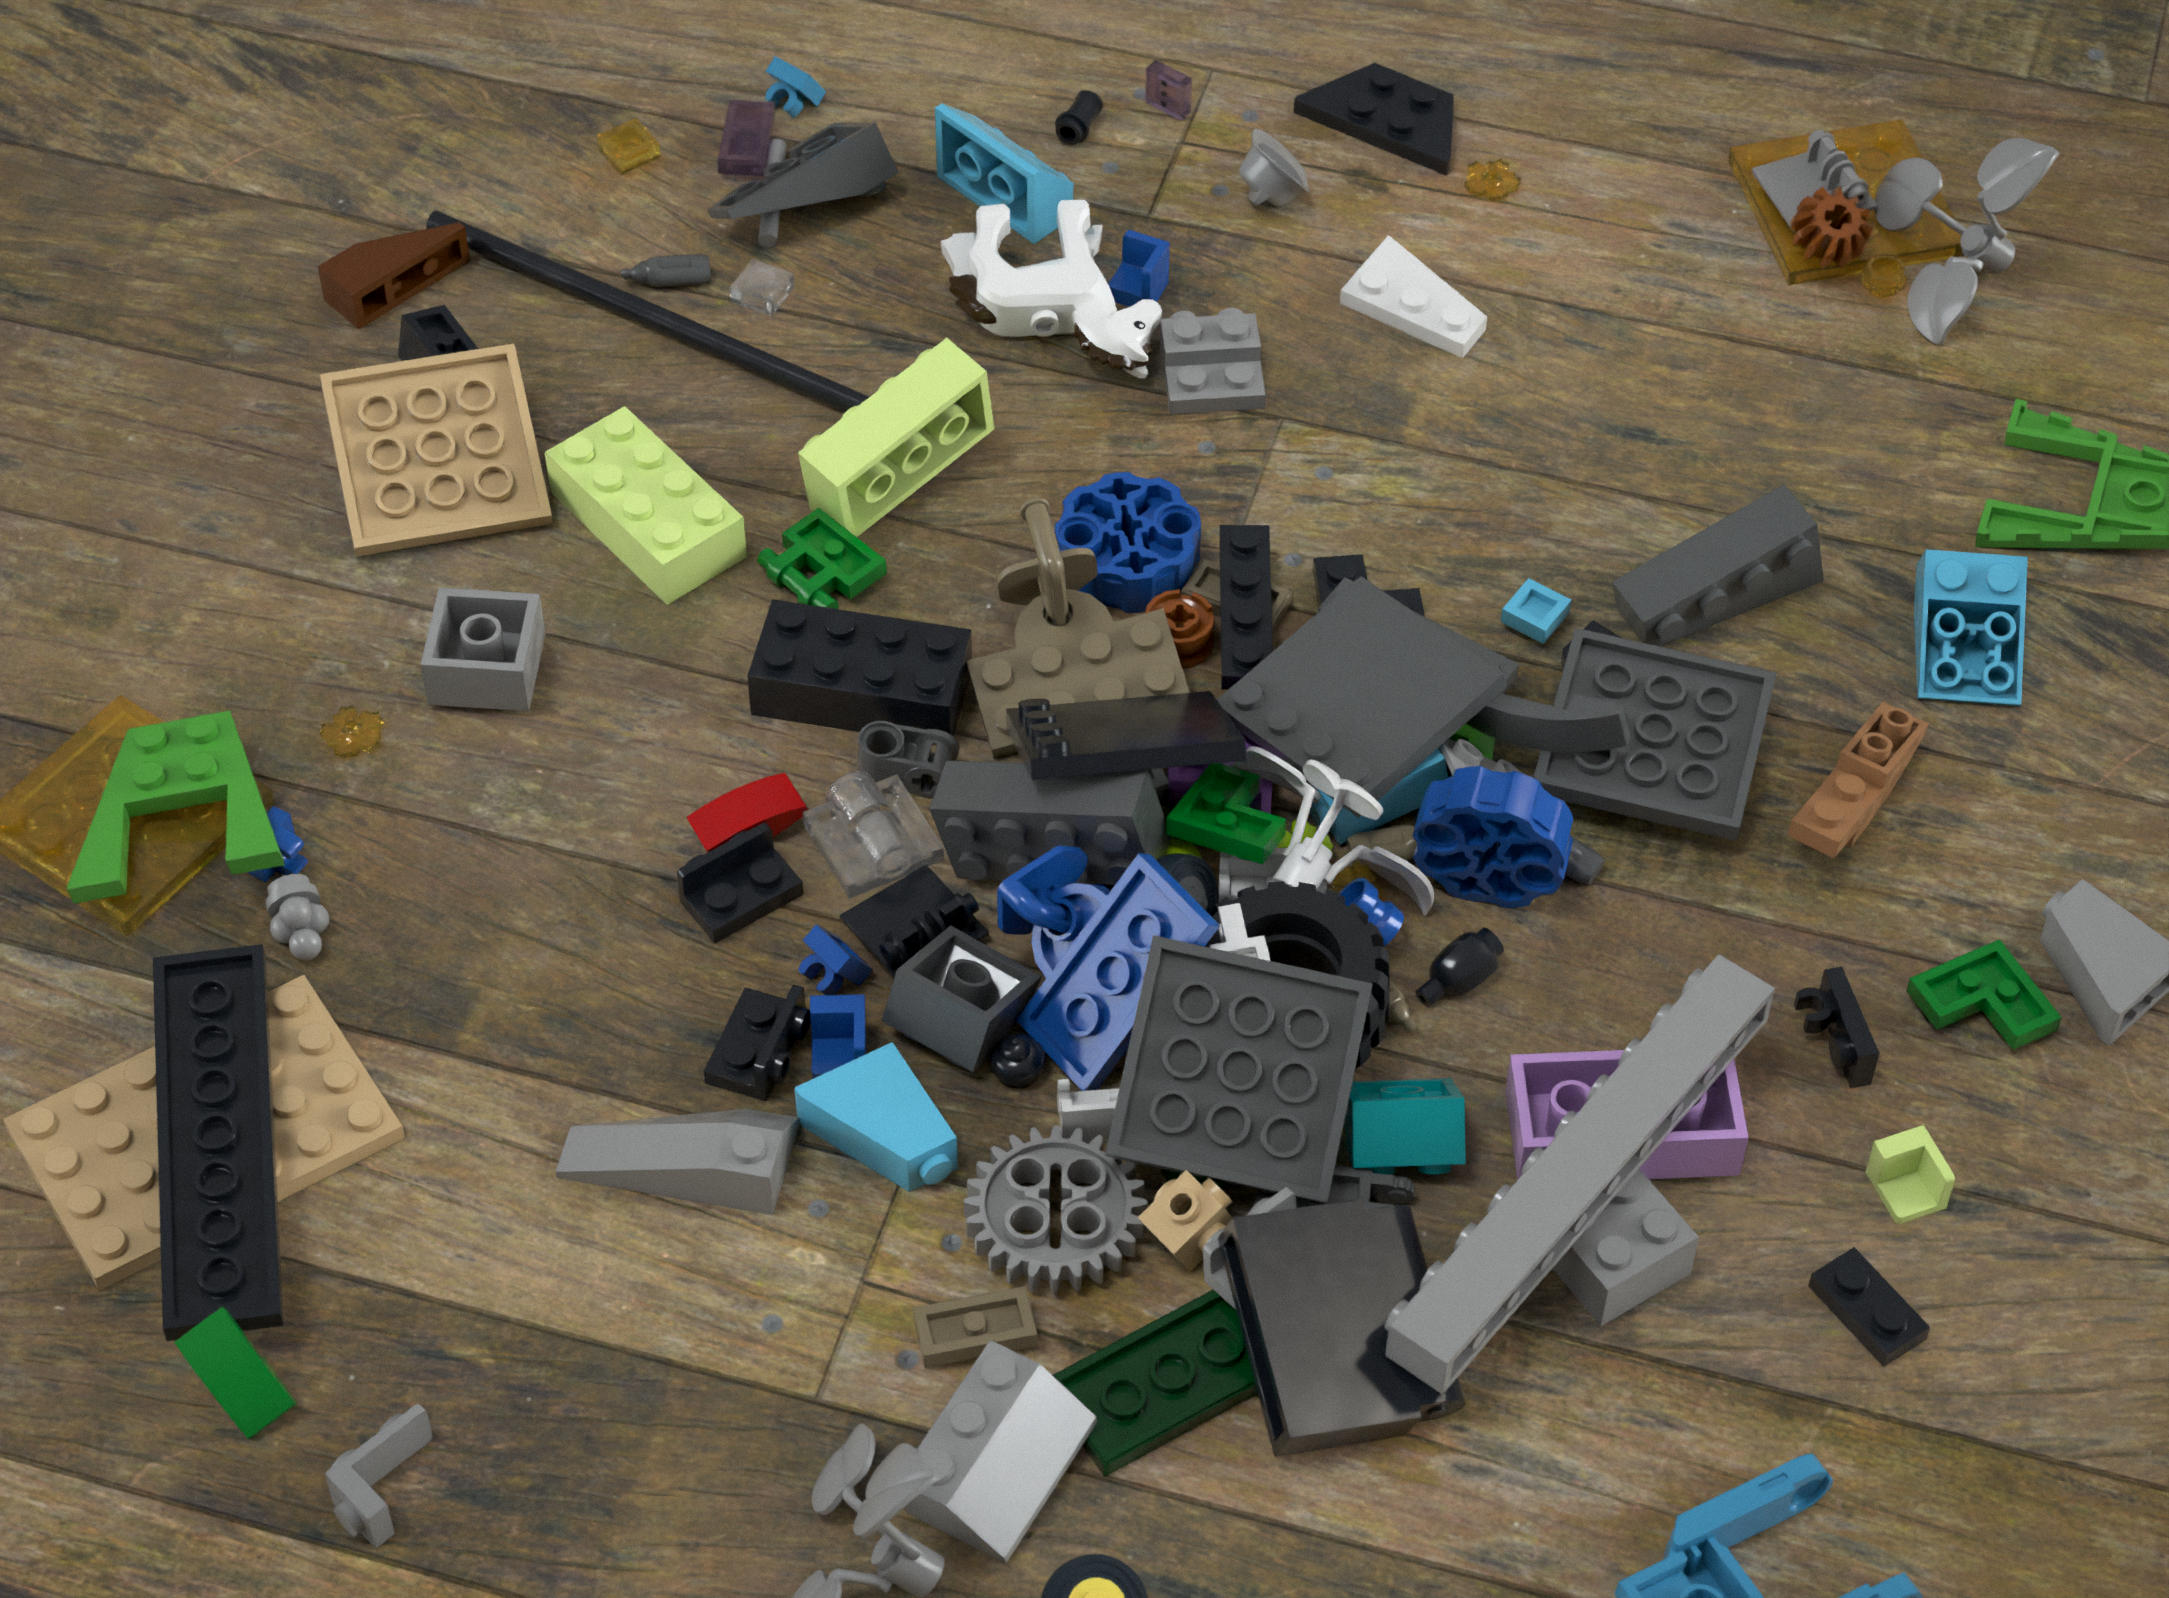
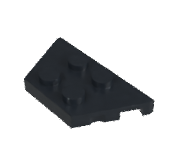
(1386, 113)

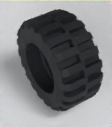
(1322, 936)

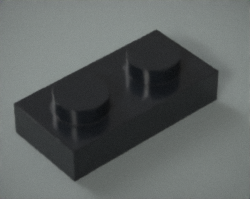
(1868, 1306)

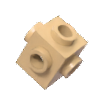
(1187, 1216)

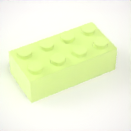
(898, 438)
(646, 505)

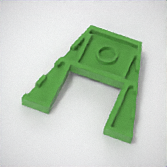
(2126, 503)
(167, 770)

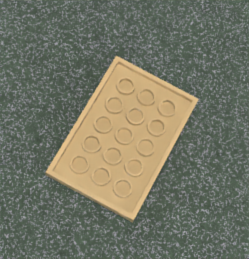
(99, 1138)

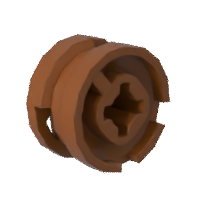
(1190, 624)

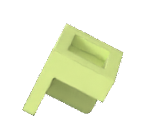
(1910, 1174)

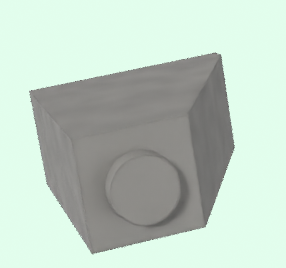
(2105, 957)

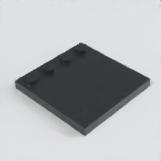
(1123, 734)

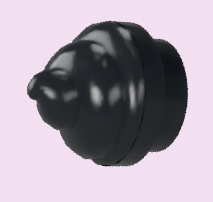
(1017, 1060)

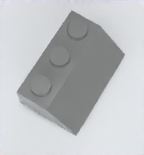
(999, 1451)

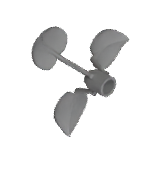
(1945, 292)
(891, 1487)

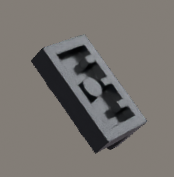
(737, 883)
(758, 1042)

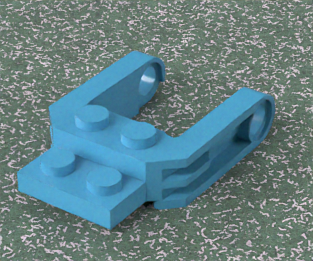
(1698, 1553)

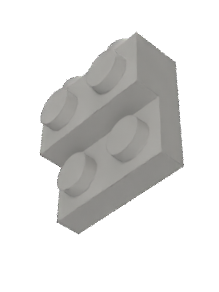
(1212, 362)

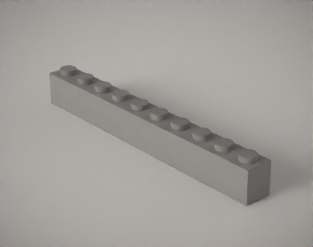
(1577, 1174)

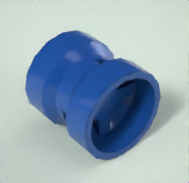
(1380, 913)

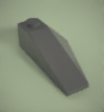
(825, 167)

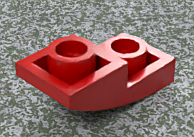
(766, 801)

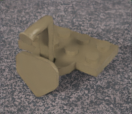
(1066, 657)

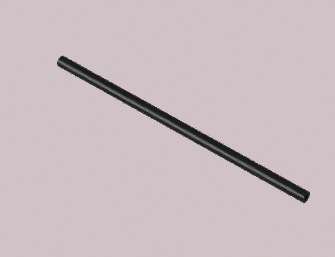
(655, 316)

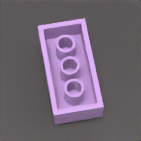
(1549, 1085)

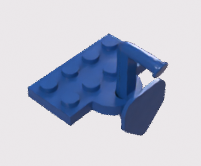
(1099, 964)

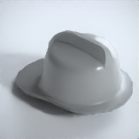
(1271, 171)

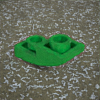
(235, 1373)

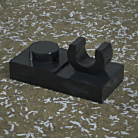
(1838, 1010)

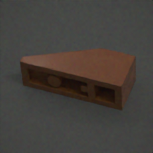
(390, 270)

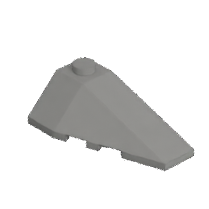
(700, 1157)

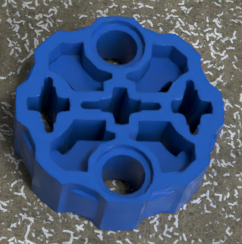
(1139, 534)
(1493, 837)

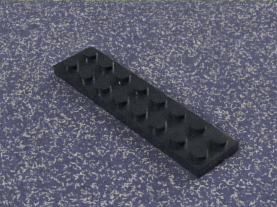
(216, 1140)

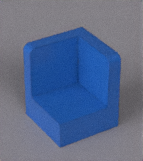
(1142, 270)
(837, 1031)

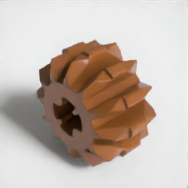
(1831, 227)

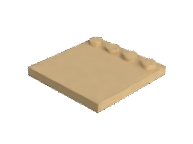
(435, 449)

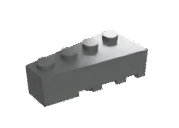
(1723, 570)

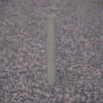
(770, 220)

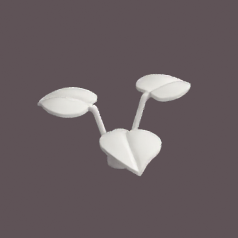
(1310, 860)

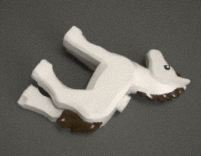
(1049, 296)

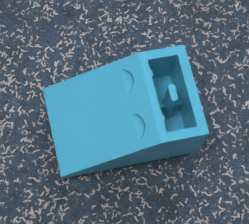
(1970, 627)

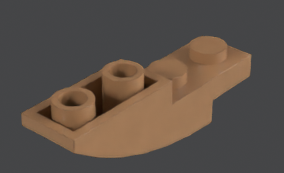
(1860, 782)

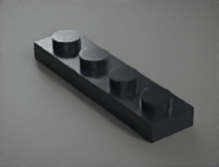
(1244, 600)

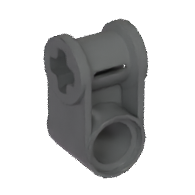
(905, 751)

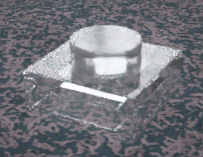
(762, 287)

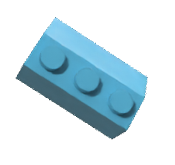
(998, 171)

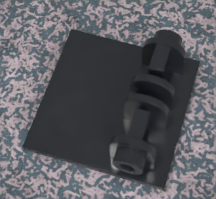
(910, 916)

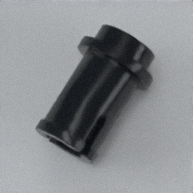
(1074, 124)

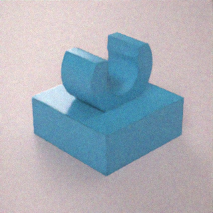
(792, 83)

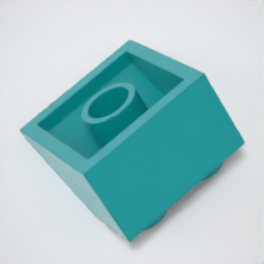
(1406, 1125)

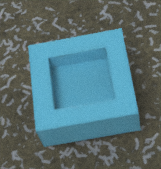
(1536, 610)

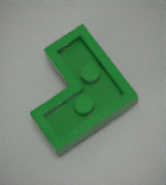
(1218, 815)
(1988, 982)

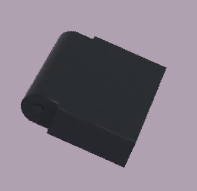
(1313, 1320)

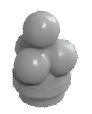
(297, 915)

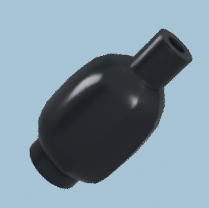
(1461, 966)

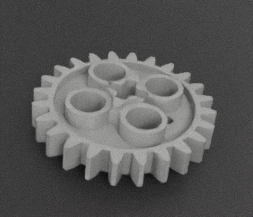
(1002, 1208)

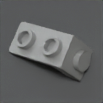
(358, 1469)

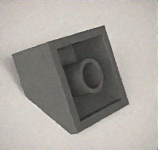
(959, 997)

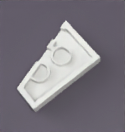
(1413, 299)

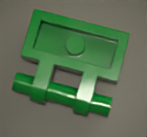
(831, 552)

